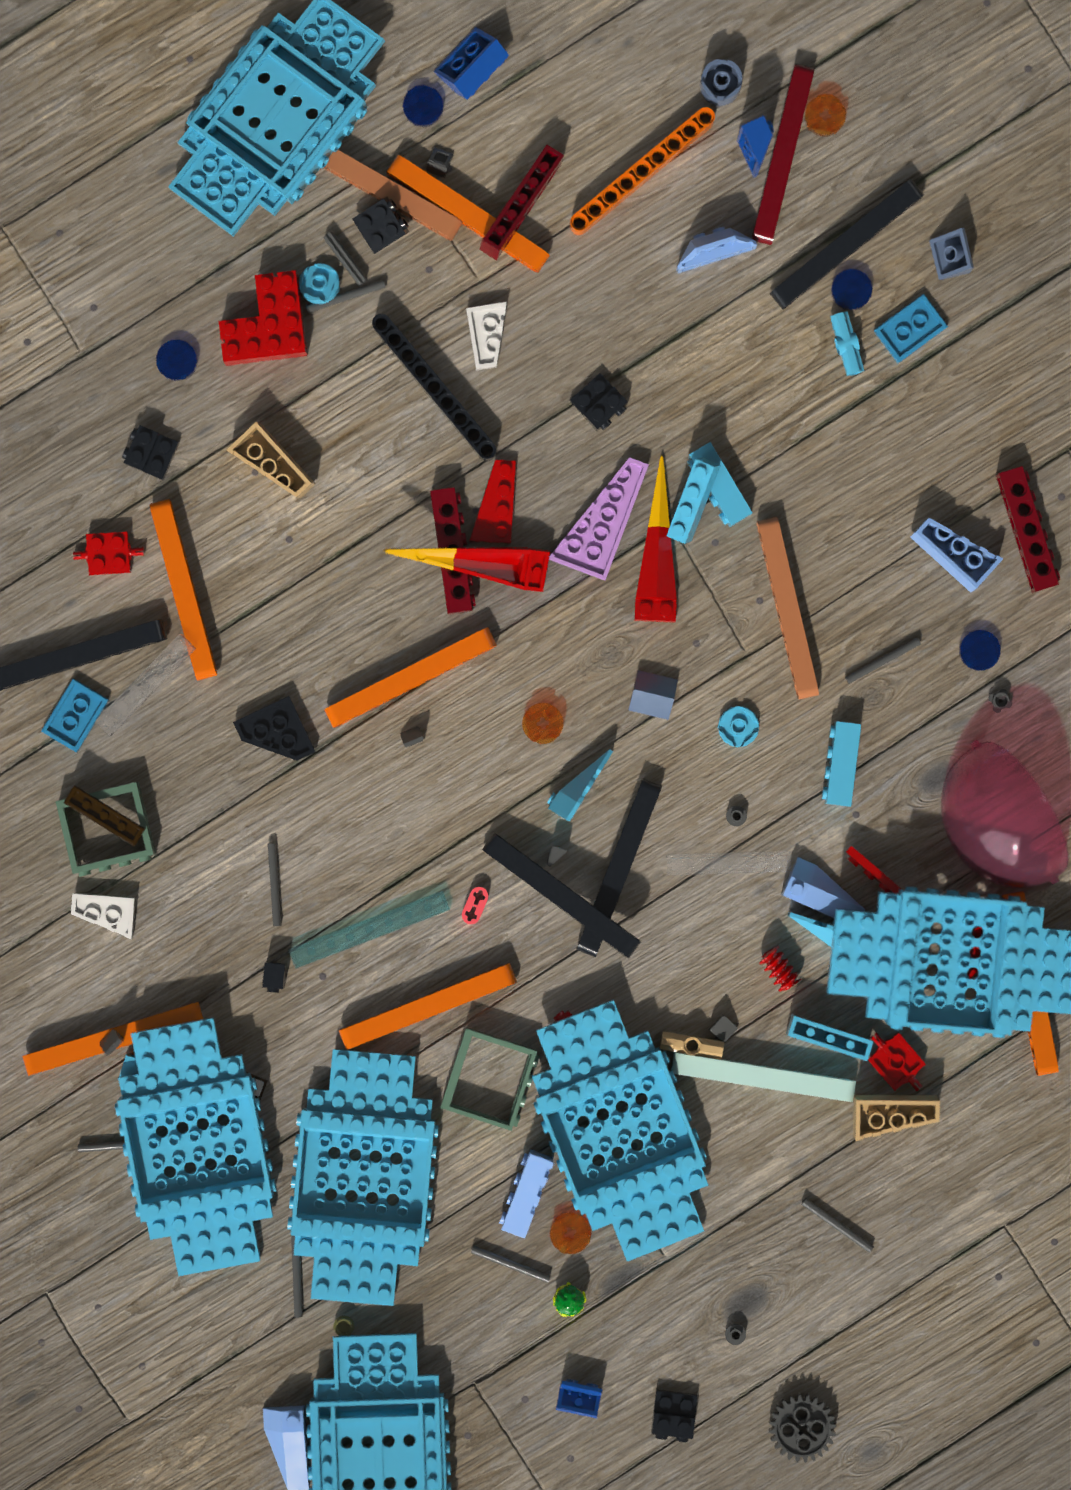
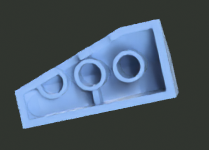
(817, 890)

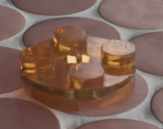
(831, 125)
(536, 733)
(567, 1244)

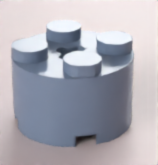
(721, 70)

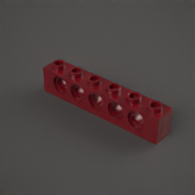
(521, 202)
(1020, 477)
(439, 499)

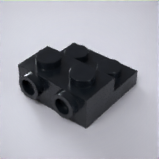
(381, 224)
(599, 402)
(150, 452)
(674, 1415)

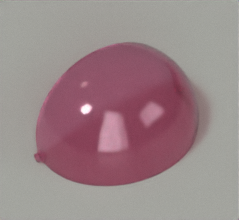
(1001, 820)

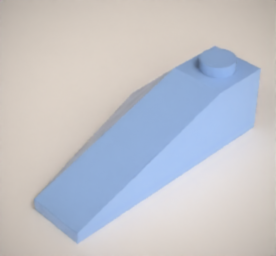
(287, 1437)

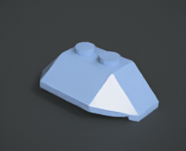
(714, 247)

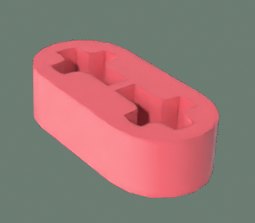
(470, 903)

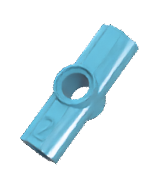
(847, 343)

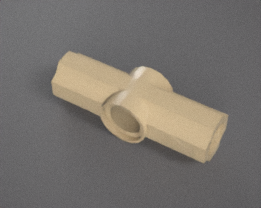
(706, 1047)

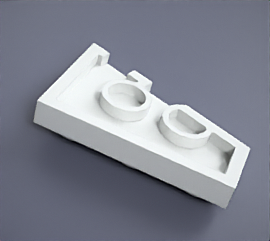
(486, 332)
(108, 911)

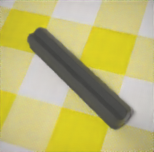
(345, 258)

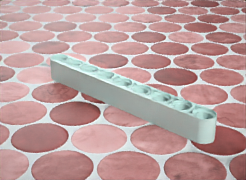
(764, 1077)

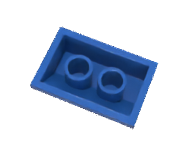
(471, 63)
(754, 142)

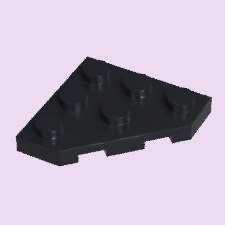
(276, 730)

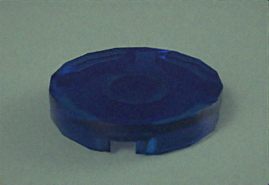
(423, 106)
(851, 289)
(176, 360)
(979, 650)

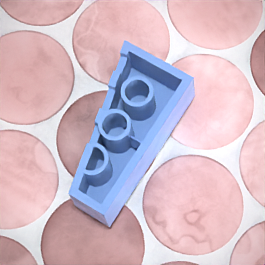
(956, 554)
(527, 1193)

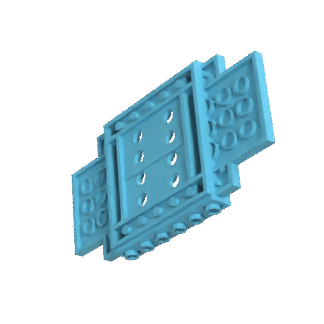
(235, 164)
(888, 955)
(645, 1189)
(209, 1209)
(359, 1241)
(376, 1396)

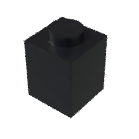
(274, 976)

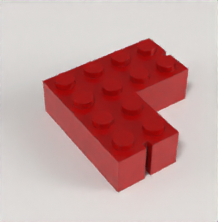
(277, 329)

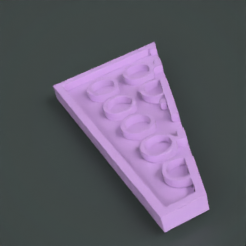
(597, 534)

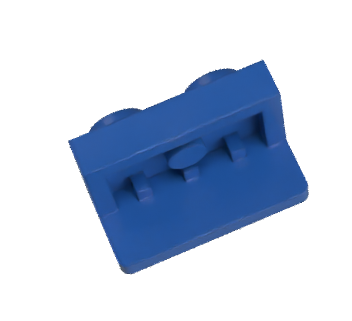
(579, 1398)

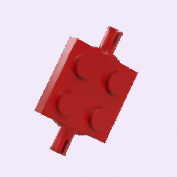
(108, 553)
(896, 1061)

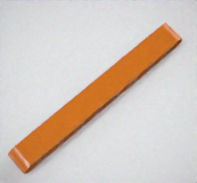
(647, 162)
(463, 209)
(183, 588)
(410, 677)
(427, 1006)
(1041, 1035)
(90, 1045)

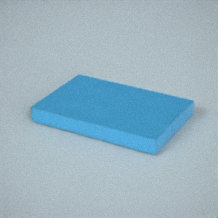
(910, 328)
(75, 715)

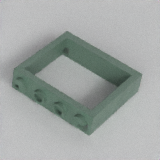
(122, 860)
(520, 1097)

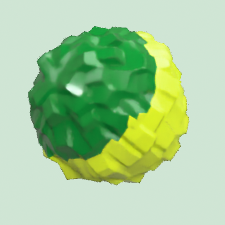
(569, 1300)

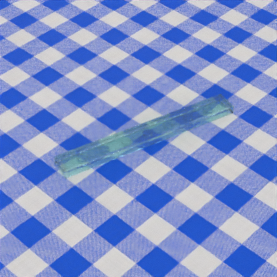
(369, 929)

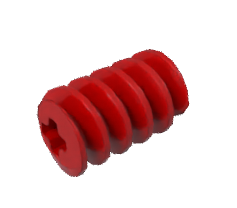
(779, 969)

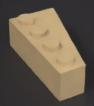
(269, 458)
(890, 1113)

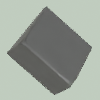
(439, 162)
(412, 736)
(555, 854)
(723, 1028)
(111, 1042)

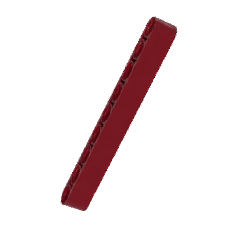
(783, 154)

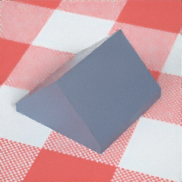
(951, 254)
(653, 695)

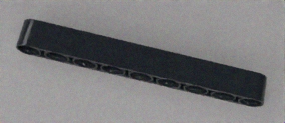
(846, 244)
(431, 377)
(82, 654)
(622, 860)
(561, 895)

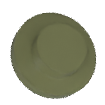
(343, 1325)

